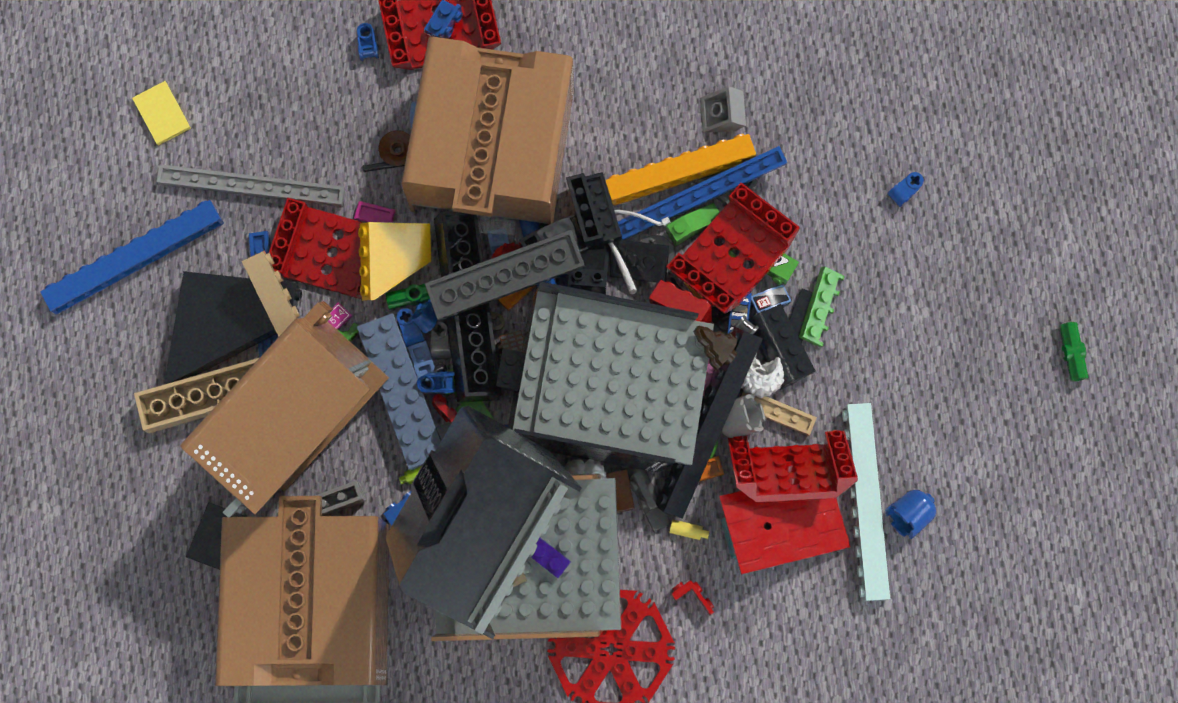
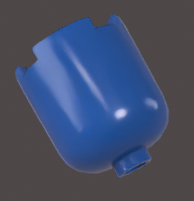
(912, 512)

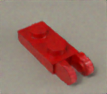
(443, 410)

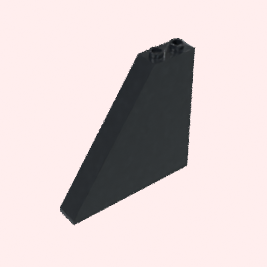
(217, 321)

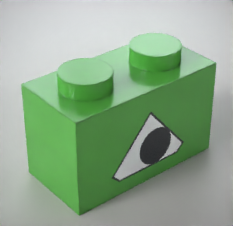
(783, 269)

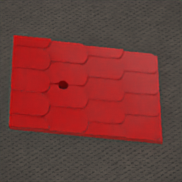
(796, 530)

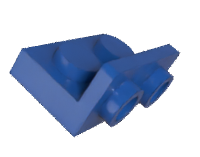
(443, 20)

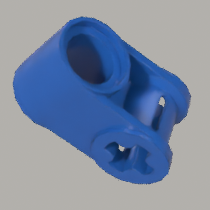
(367, 45)
(904, 190)
(424, 316)
(409, 330)
(440, 382)

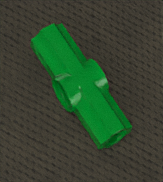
(403, 297)
(1074, 351)

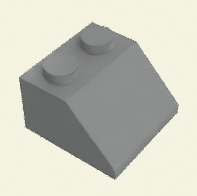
(723, 110)

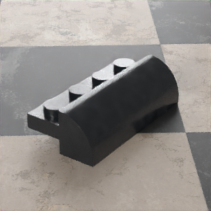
(594, 209)
(782, 342)

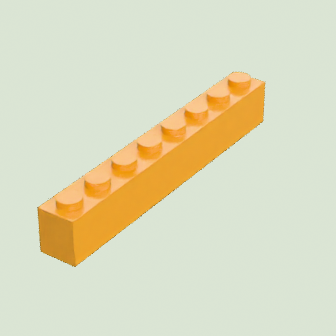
(680, 170)

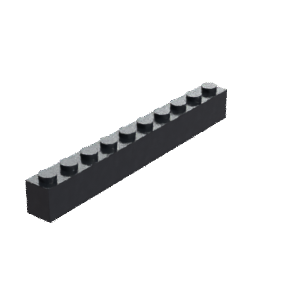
(715, 409)

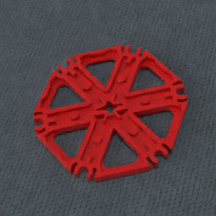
(619, 666)

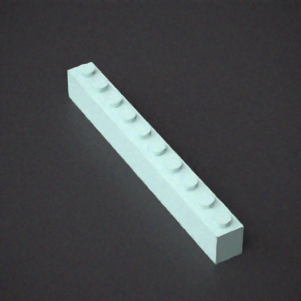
(866, 504)

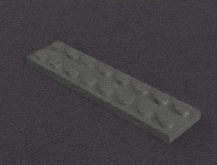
(504, 275)

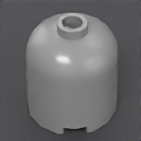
(744, 418)

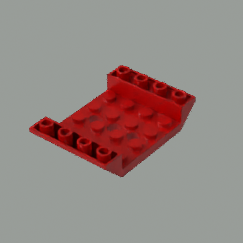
(406, 21)
(745, 225)
(303, 246)
(817, 469)

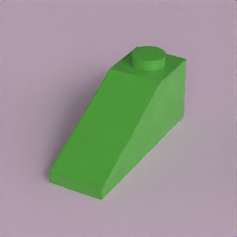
(691, 224)

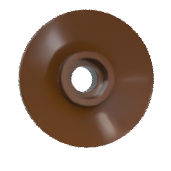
(389, 143)

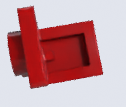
(681, 589)

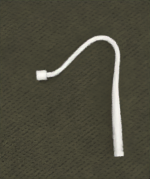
(625, 273)

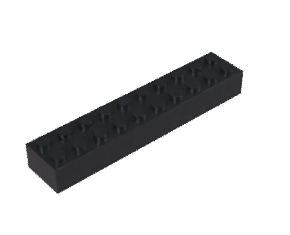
(471, 330)

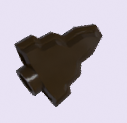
(717, 346)

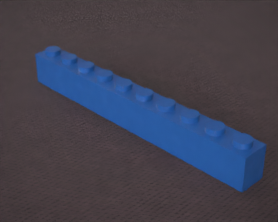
(131, 257)

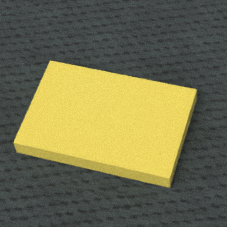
(161, 113)

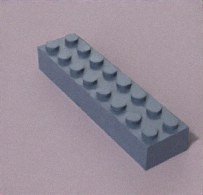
(400, 392)

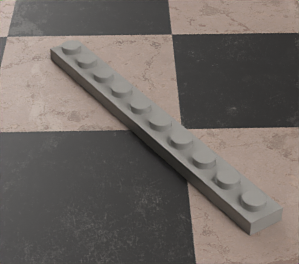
(250, 185)

